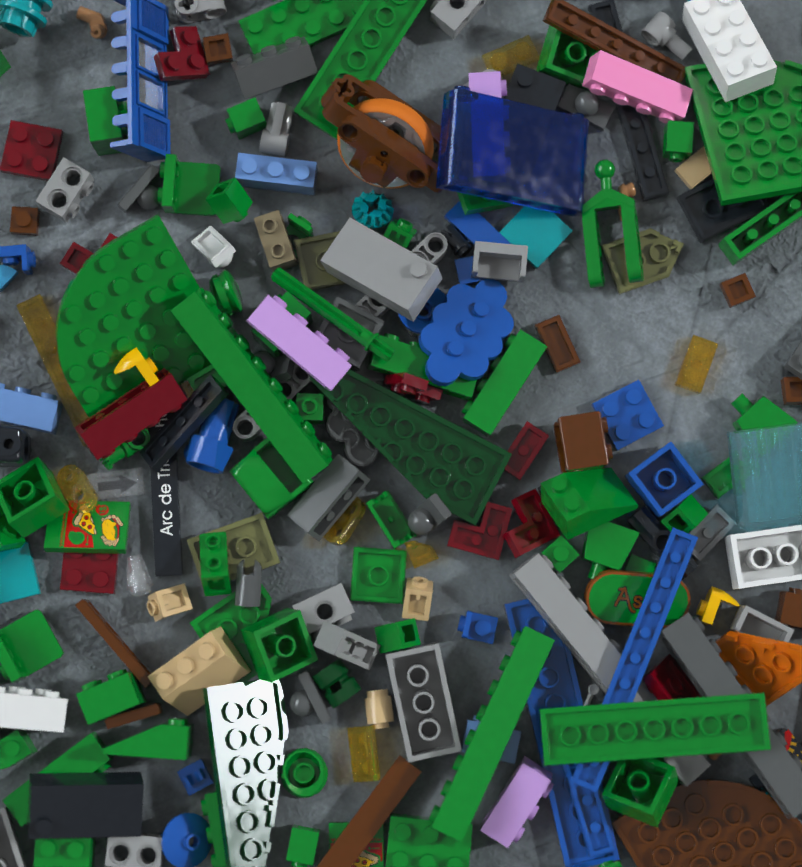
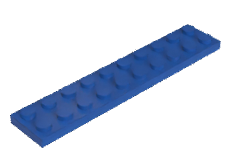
(557, 688)

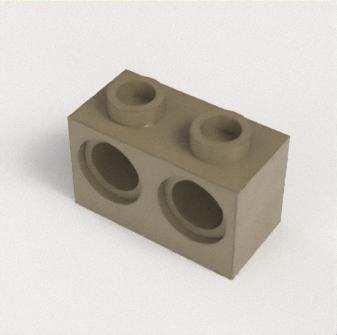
(276, 241)

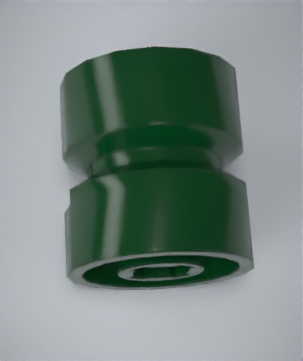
(328, 676)

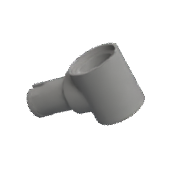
(662, 32)

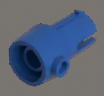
(210, 447)

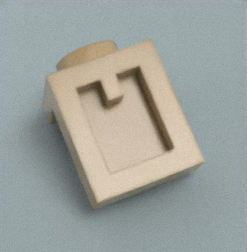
(417, 598)
(169, 602)

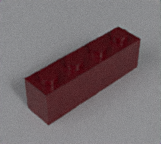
(131, 414)

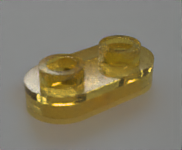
(76, 486)
(347, 522)

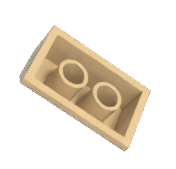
(202, 665)

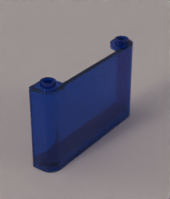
(512, 152)

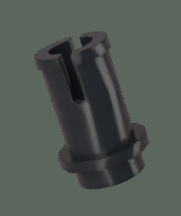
(457, 241)

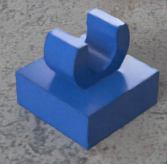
(195, 777)

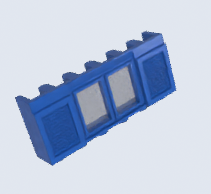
(145, 94)

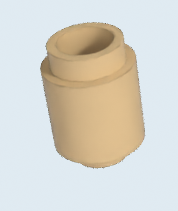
(379, 708)

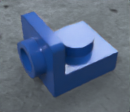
(13, 254)
(478, 627)

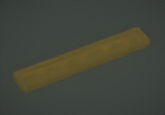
(43, 332)

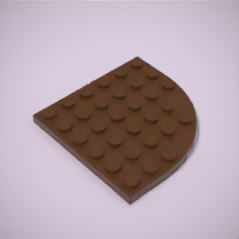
(715, 827)

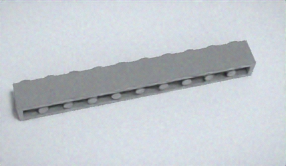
(586, 640)

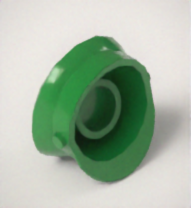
(226, 293)
(304, 773)

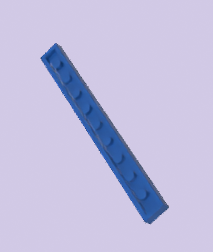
(643, 638)

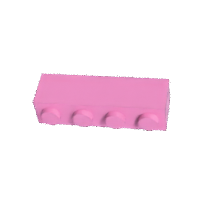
(636, 87)

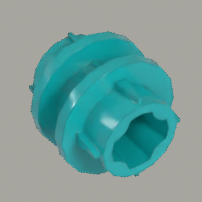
(24, 16)

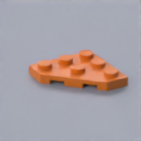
(762, 663)

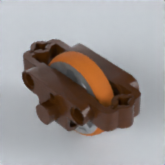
(382, 135)

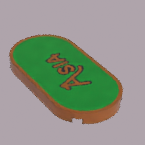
(618, 596)

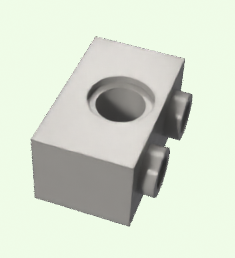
(451, 19)
(336, 598)

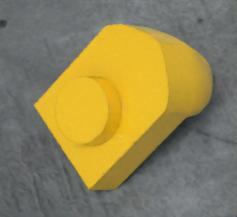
(145, 366)
(708, 607)

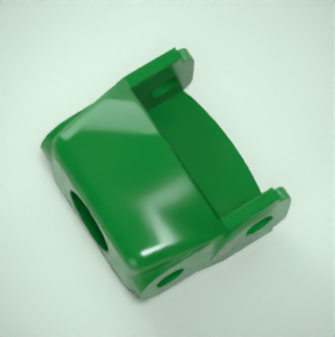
(268, 479)

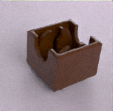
(582, 442)

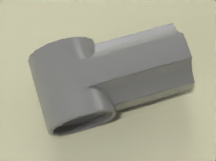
(276, 135)

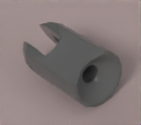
(248, 586)

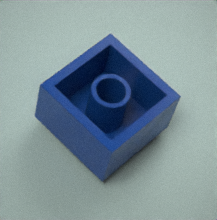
(663, 480)

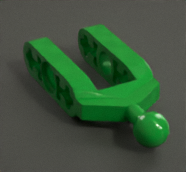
(608, 200)

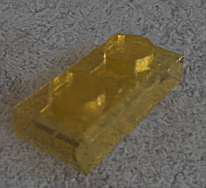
(508, 56)
(696, 364)
(363, 753)

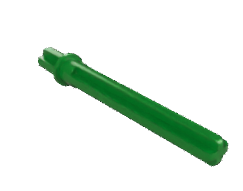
(333, 314)

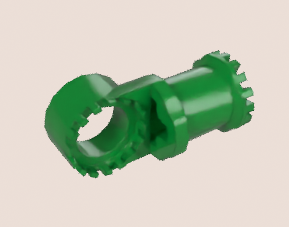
(125, 450)

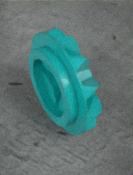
(376, 218)

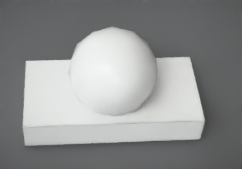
(214, 247)

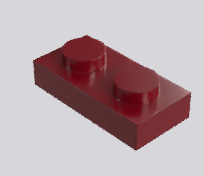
(525, 450)

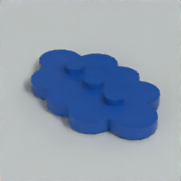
(466, 332)

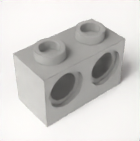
(58, 187)
(346, 645)
(135, 847)

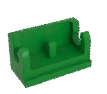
(390, 519)

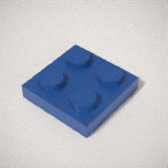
(628, 415)

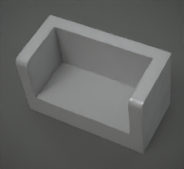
(499, 261)
(755, 623)

